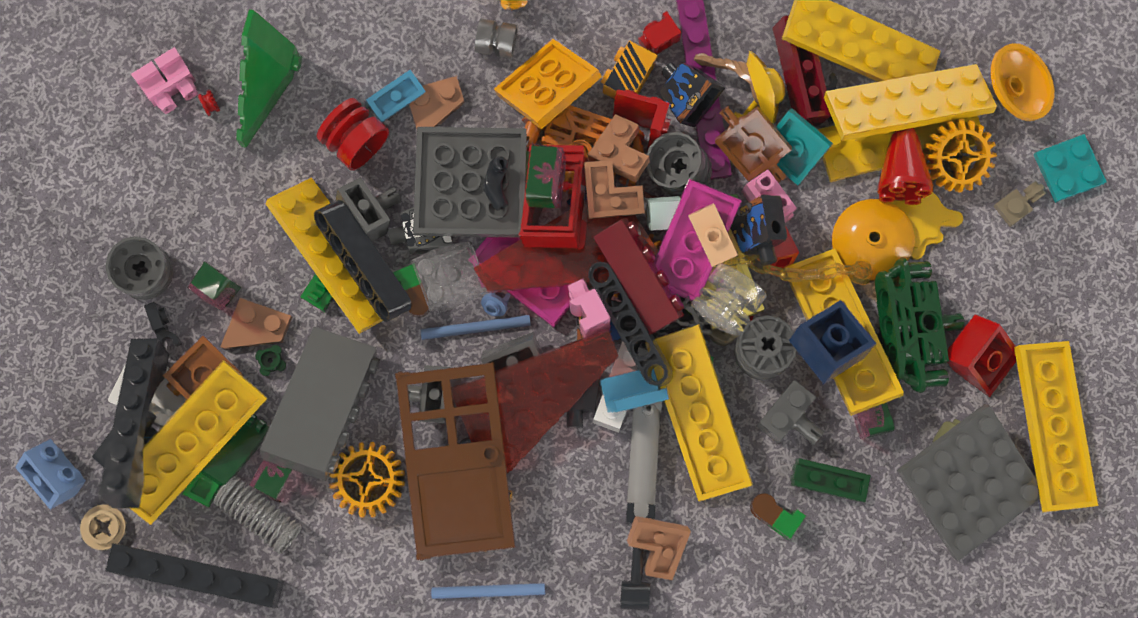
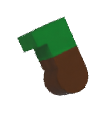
(410, 283)
(767, 511)

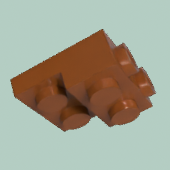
(194, 368)

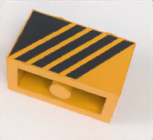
(630, 71)

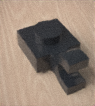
(158, 320)

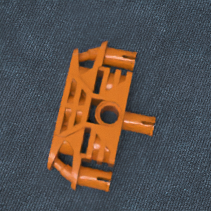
(572, 125)

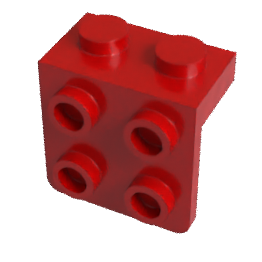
(643, 111)

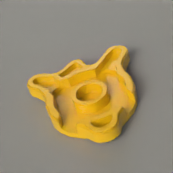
(927, 220)

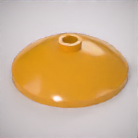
(1022, 82)
(870, 216)

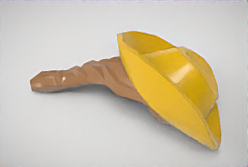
(765, 82)

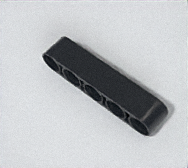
(362, 260)
(639, 334)

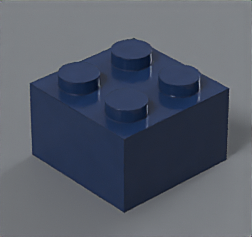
(832, 341)

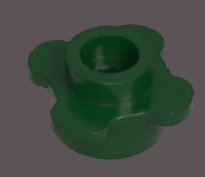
(263, 357)

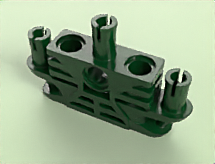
(901, 313)

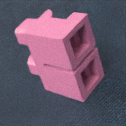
(159, 90)
(767, 185)
(590, 307)

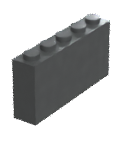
(320, 404)

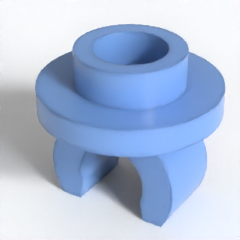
(494, 304)

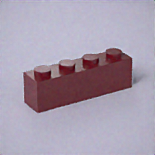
(802, 78)
(639, 276)

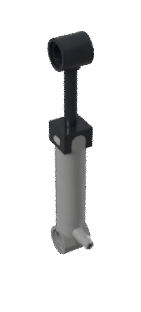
(641, 496)

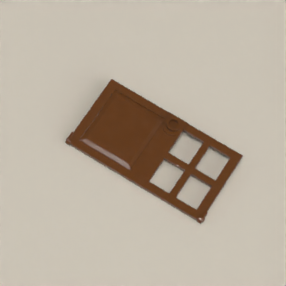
(459, 488)

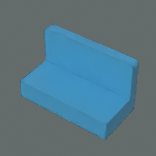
(395, 96)
(630, 391)

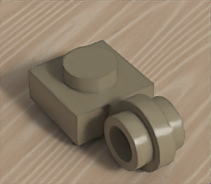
(1015, 206)

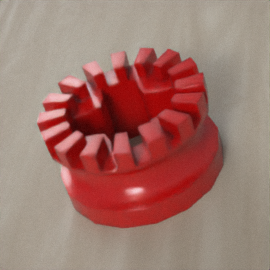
(208, 103)

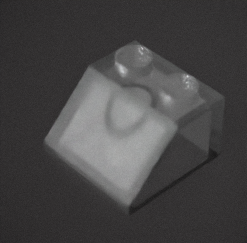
(448, 276)

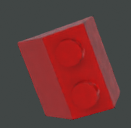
(982, 354)

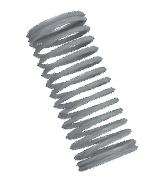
(291, 530)

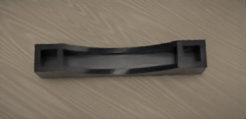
(123, 467)
(194, 575)

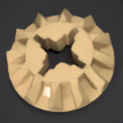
(89, 527)

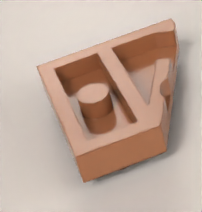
(437, 102)
(255, 325)

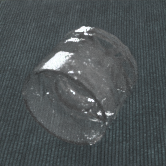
(731, 295)

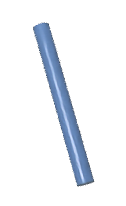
(475, 327)
(488, 591)

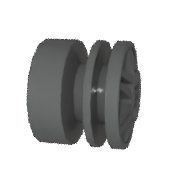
(669, 155)
(133, 254)
(760, 363)

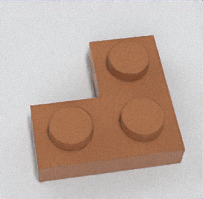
(615, 145)
(604, 198)
(665, 542)

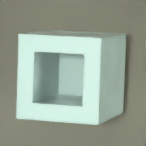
(660, 211)

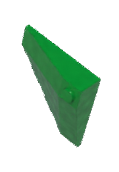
(263, 73)

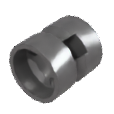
(496, 38)

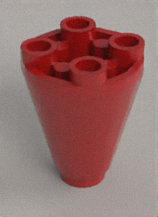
(904, 170)

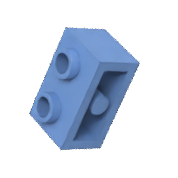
(50, 473)

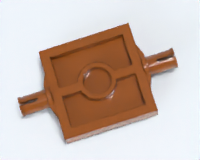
(753, 144)

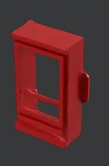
(560, 236)

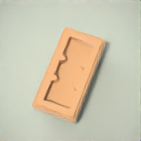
(713, 234)

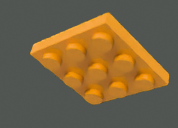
(547, 83)

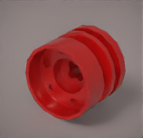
(349, 131)

